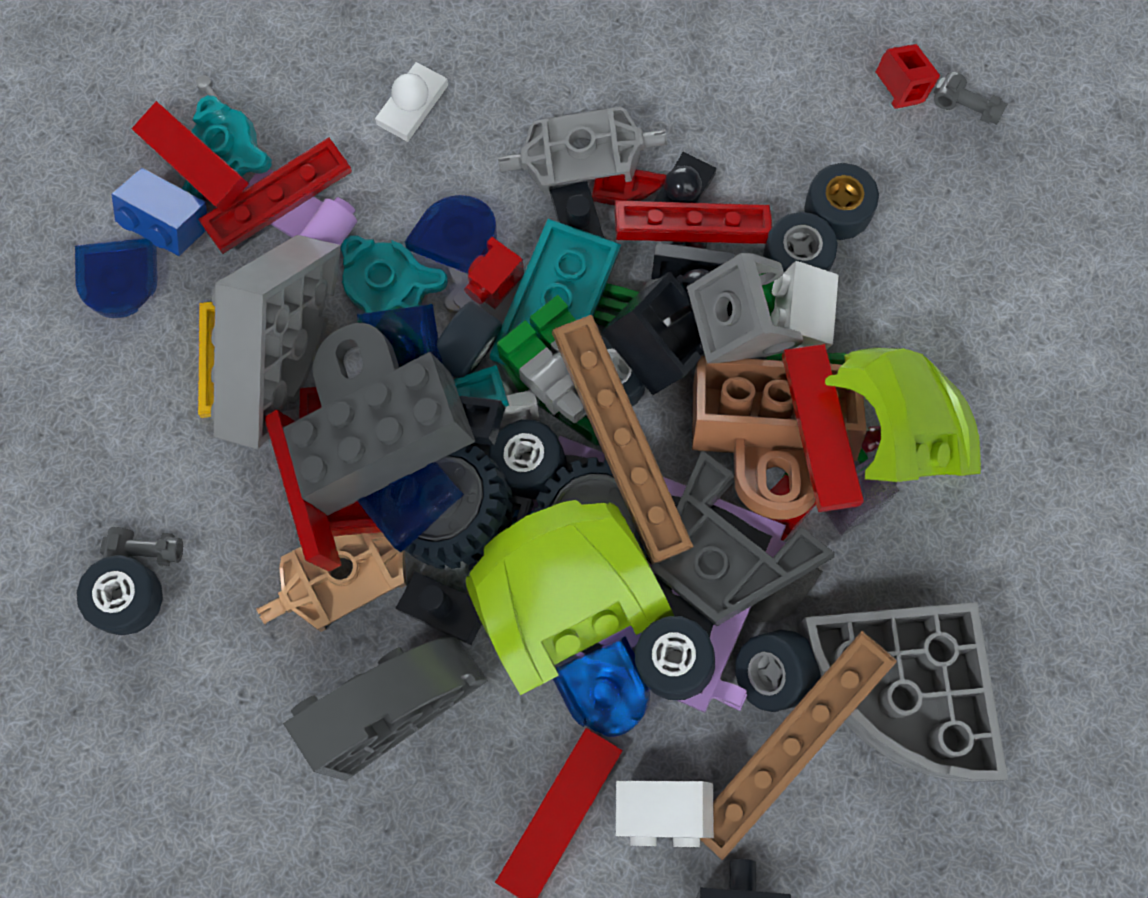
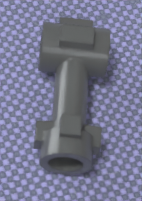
(952, 91)
(121, 542)

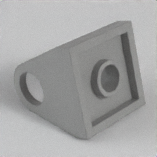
(750, 327)

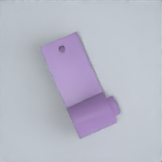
(315, 219)

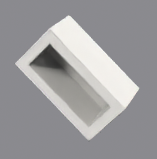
(806, 303)
(664, 810)

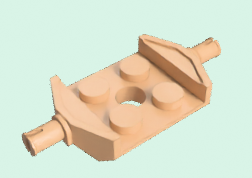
(323, 599)

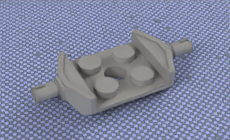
(612, 150)

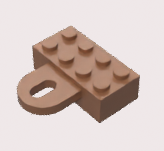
(750, 413)

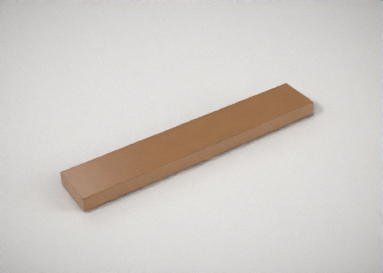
(622, 440)
(797, 741)

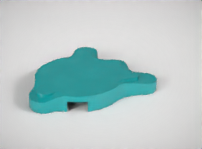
(229, 136)
(386, 275)

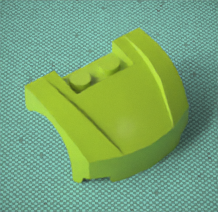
(920, 413)
(561, 587)

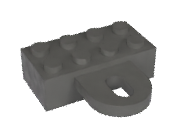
(375, 423)

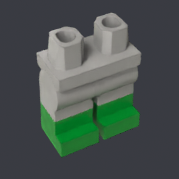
(537, 362)

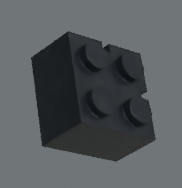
(648, 346)

